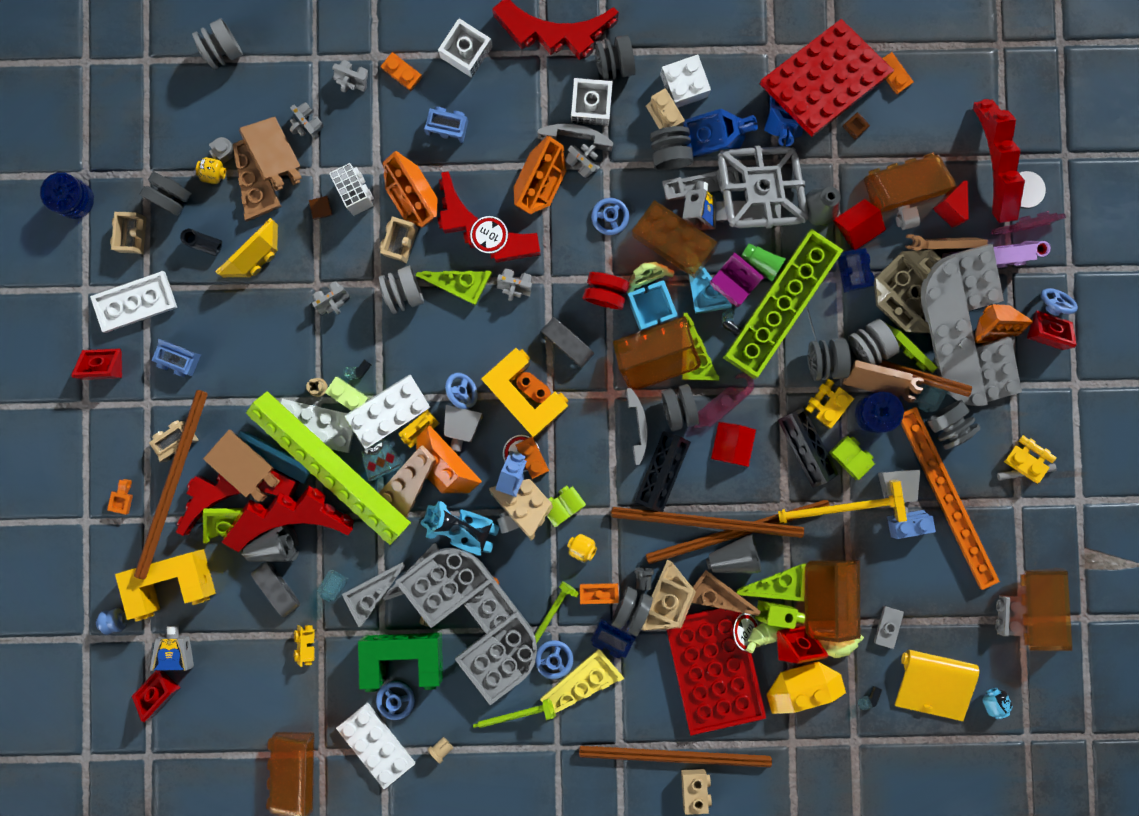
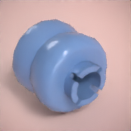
(111, 621)

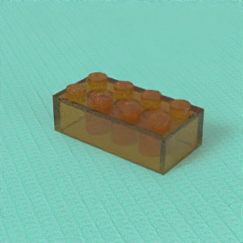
(674, 239)

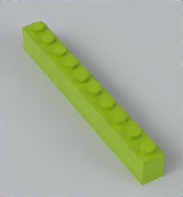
(327, 467)

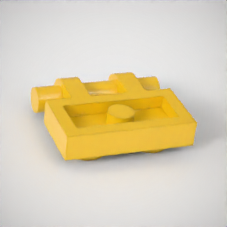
(833, 408)
(1026, 463)

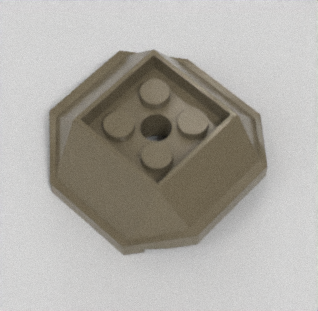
(895, 285)

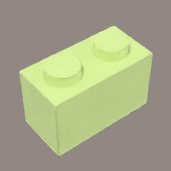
(346, 394)

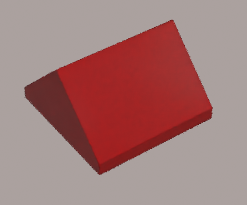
(954, 205)
(860, 224)
(1052, 331)
(99, 364)
(733, 444)
(798, 647)
(154, 694)

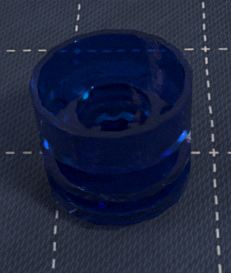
(75, 201)
(868, 412)

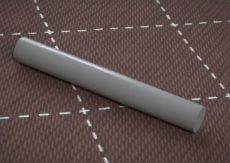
(1014, 474)

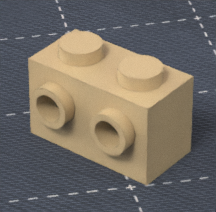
(695, 792)

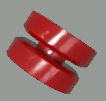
(606, 290)

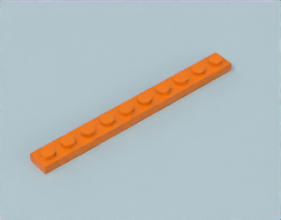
(948, 499)

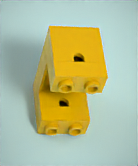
(499, 382)
(140, 595)

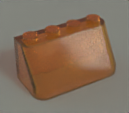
(909, 182)
(657, 354)
(832, 600)
(1046, 609)
(291, 773)

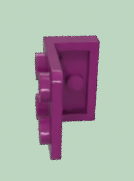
(736, 280)

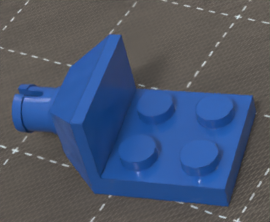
(782, 124)
(718, 131)

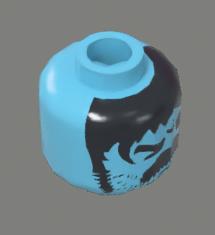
(997, 703)

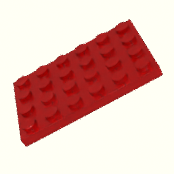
(826, 77)
(714, 673)

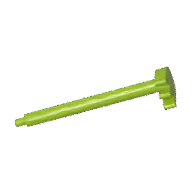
(566, 589)
(547, 708)

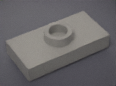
(888, 627)

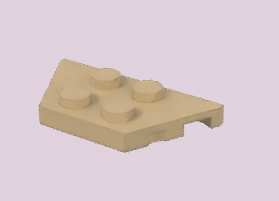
(527, 508)
(670, 600)

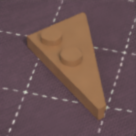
(716, 594)

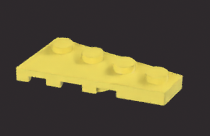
(587, 678)

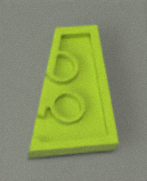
(912, 351)

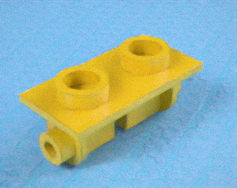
(415, 428)
(303, 637)

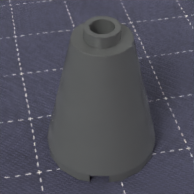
(823, 205)
(273, 546)
(736, 557)

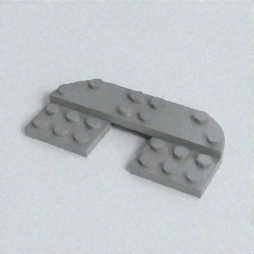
(947, 295)
(457, 578)

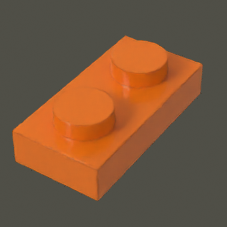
(401, 71)
(900, 78)
(535, 462)
(599, 593)

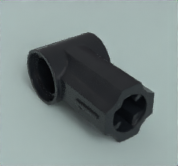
(202, 242)

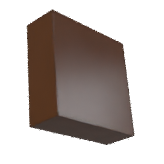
(856, 125)
(320, 207)

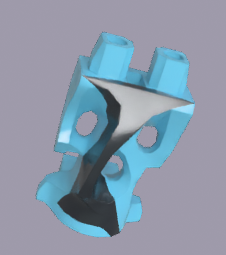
(440, 521)

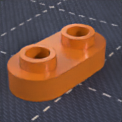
(533, 387)

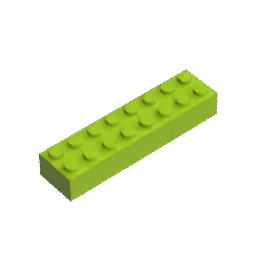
(783, 304)

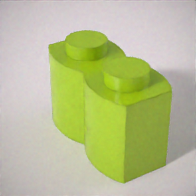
(851, 457)
(565, 505)

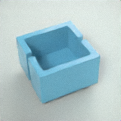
(652, 306)

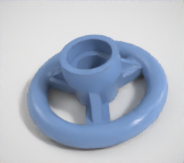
(614, 210)
(1057, 304)
(459, 392)
(540, 662)
(393, 707)

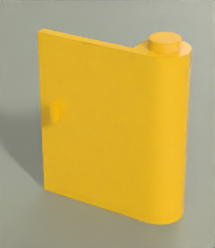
(936, 685)

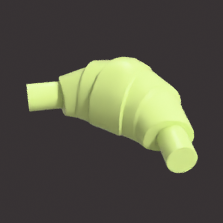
(648, 273)
(762, 635)
(840, 649)

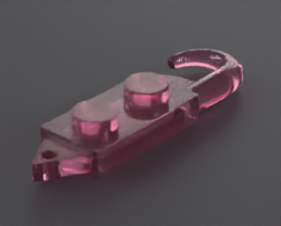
(1028, 223)
(724, 403)

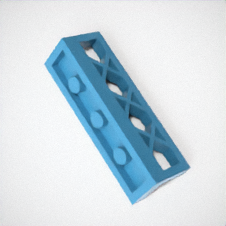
(276, 457)

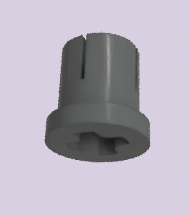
(643, 578)

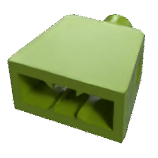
(779, 615)

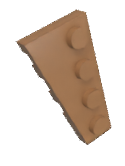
(257, 195)
(408, 481)

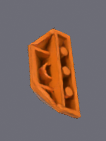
(540, 176)
(409, 190)
(1000, 322)
(449, 471)

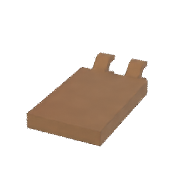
(271, 152)
(944, 243)
(883, 379)
(241, 466)

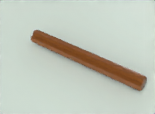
(933, 380)

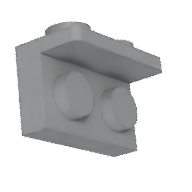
(1009, 616)

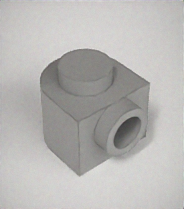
(222, 149)
(907, 217)
(506, 523)

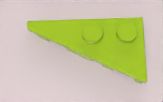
(465, 285)
(706, 371)
(218, 521)
(783, 585)

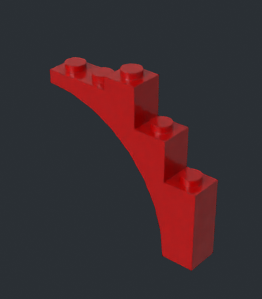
(553, 36)
(1005, 154)
(458, 218)
(207, 494)
(283, 511)

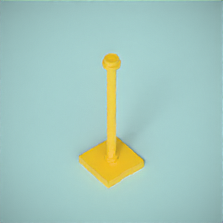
(894, 500)

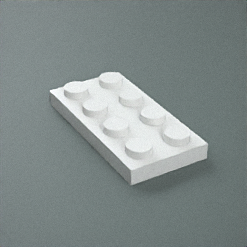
(133, 302)
(387, 411)
(326, 424)
(375, 745)

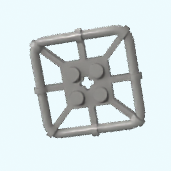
(754, 194)

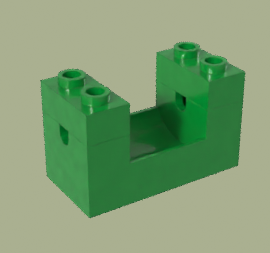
(376, 649)

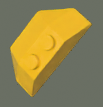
(253, 253)
(804, 688)

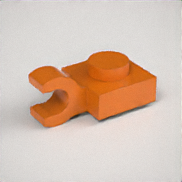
(120, 500)

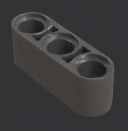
(567, 342)
(275, 589)

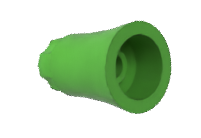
(763, 261)

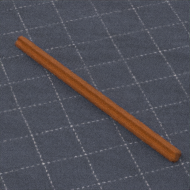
(170, 485)
(707, 522)
(718, 537)
(675, 756)

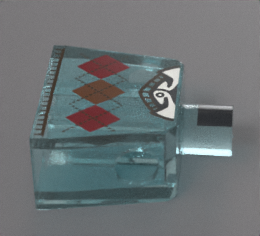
(380, 460)

